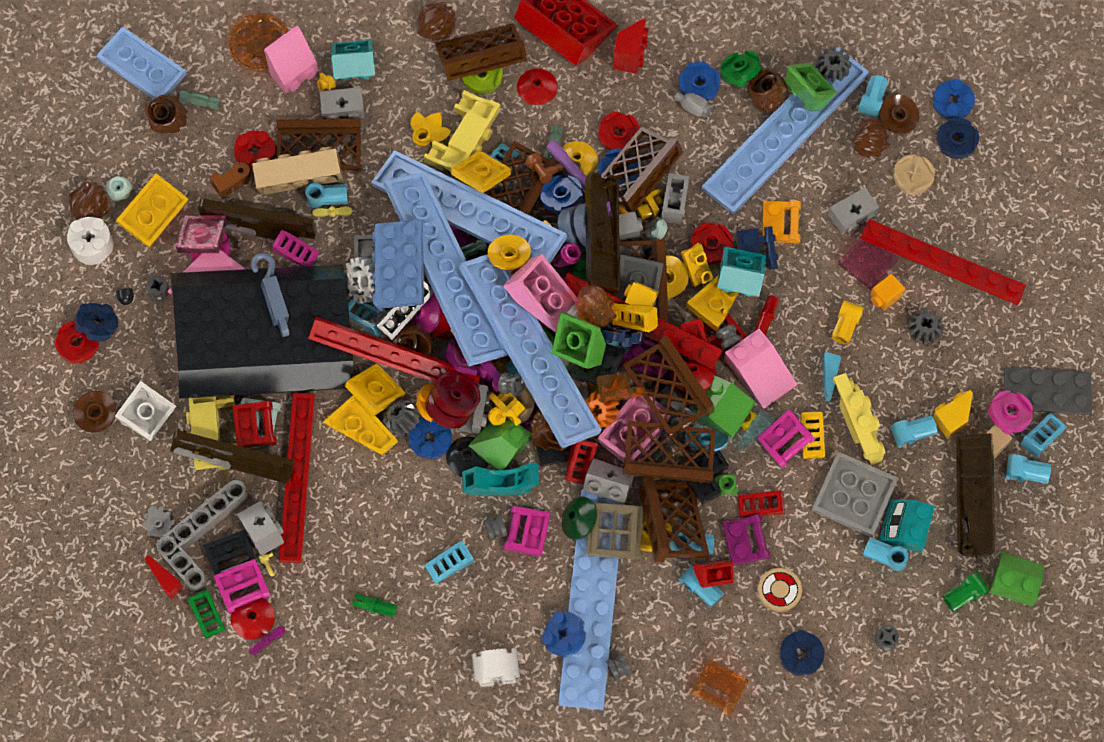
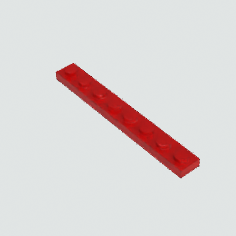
(943, 262)
(683, 341)
(381, 351)
(297, 488)

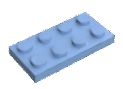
(141, 64)

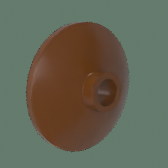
(903, 107)
(92, 402)

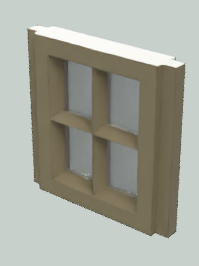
(616, 532)

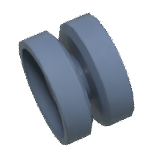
(573, 223)

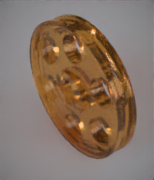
(249, 41)

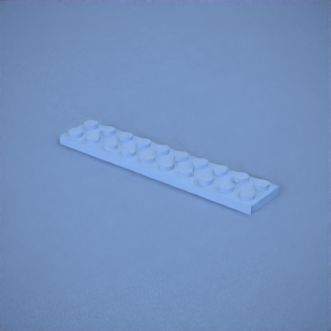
(774, 144)
(415, 200)
(475, 211)
(531, 354)
(593, 601)

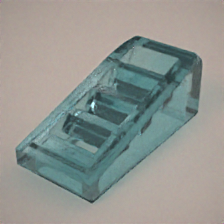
(757, 427)

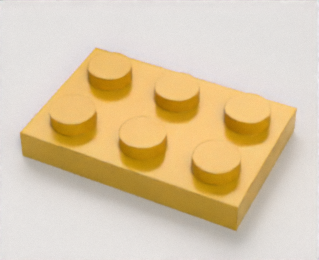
(152, 210)

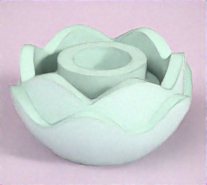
(118, 194)
(657, 229)

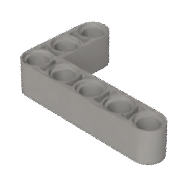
(197, 530)

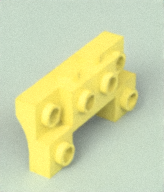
(470, 134)
(859, 418)
(205, 422)

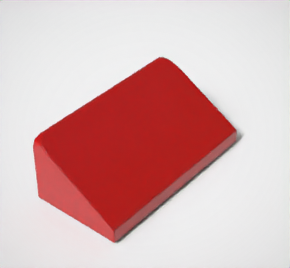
(714, 572)

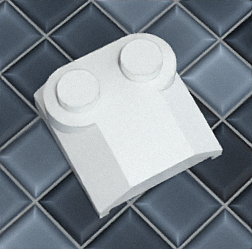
(145, 411)

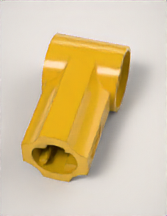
(848, 319)

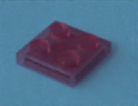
(201, 234)
(867, 262)

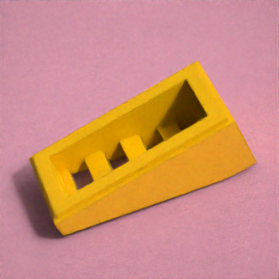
(648, 317)
(814, 416)

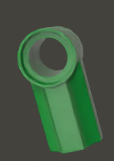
(968, 591)

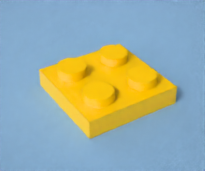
(480, 171)
(375, 389)

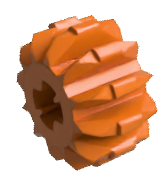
(608, 413)

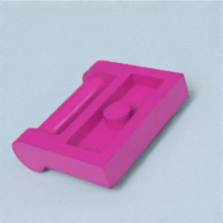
(780, 433)
(534, 531)
(240, 578)

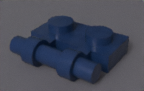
(750, 241)

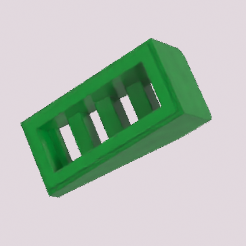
(200, 596)

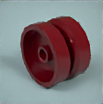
(452, 400)

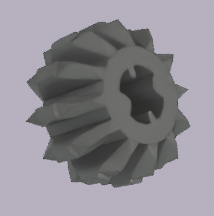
(840, 67)
(923, 332)
(401, 417)

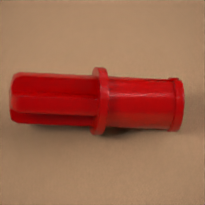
(767, 314)

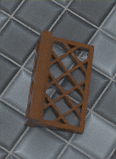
(477, 60)
(321, 127)
(650, 174)
(534, 191)
(658, 255)
(686, 379)
(669, 471)
(655, 518)

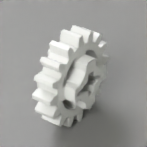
(360, 279)

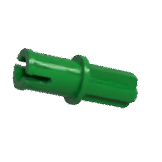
(375, 605)

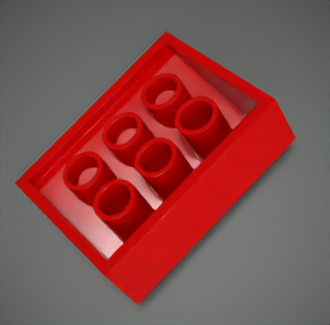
(566, 26)

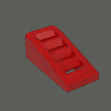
(573, 458)
(780, 510)
(166, 580)

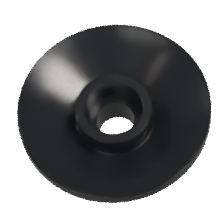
(457, 462)

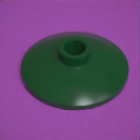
(579, 518)

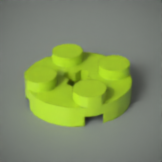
(485, 84)

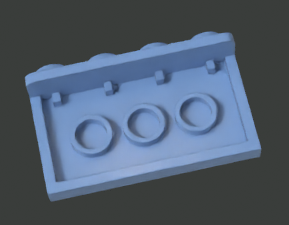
(398, 264)

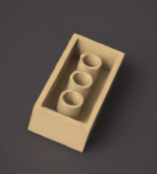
(297, 171)

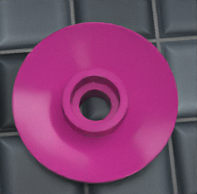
(428, 315)

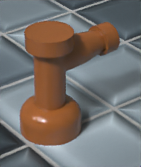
(534, 161)

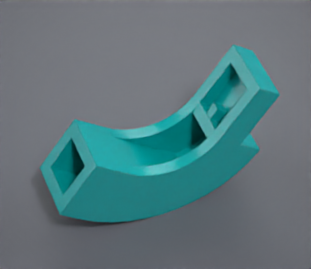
(511, 482)

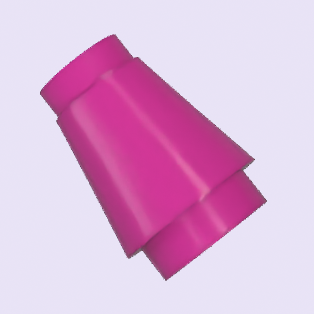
(567, 255)

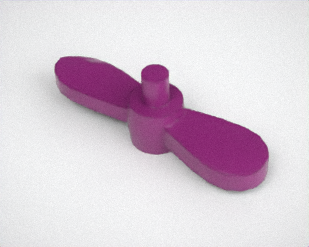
(267, 640)

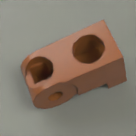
(231, 180)

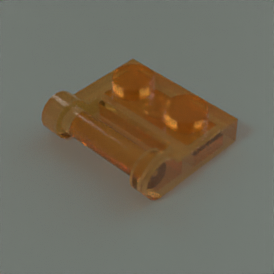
(723, 681)

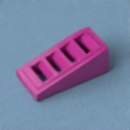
(283, 235)

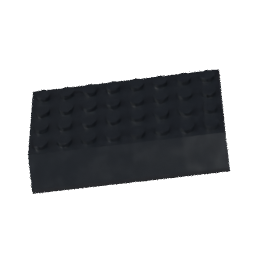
(230, 341)

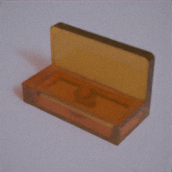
(617, 388)

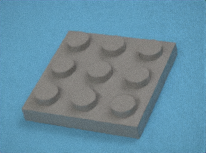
(855, 494)

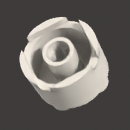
(79, 238)
(495, 666)

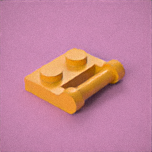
(774, 216)

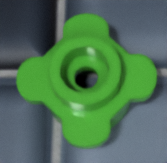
(730, 480)

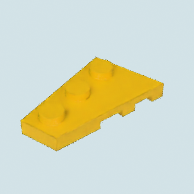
(712, 304)
(361, 426)

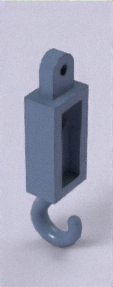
(272, 293)

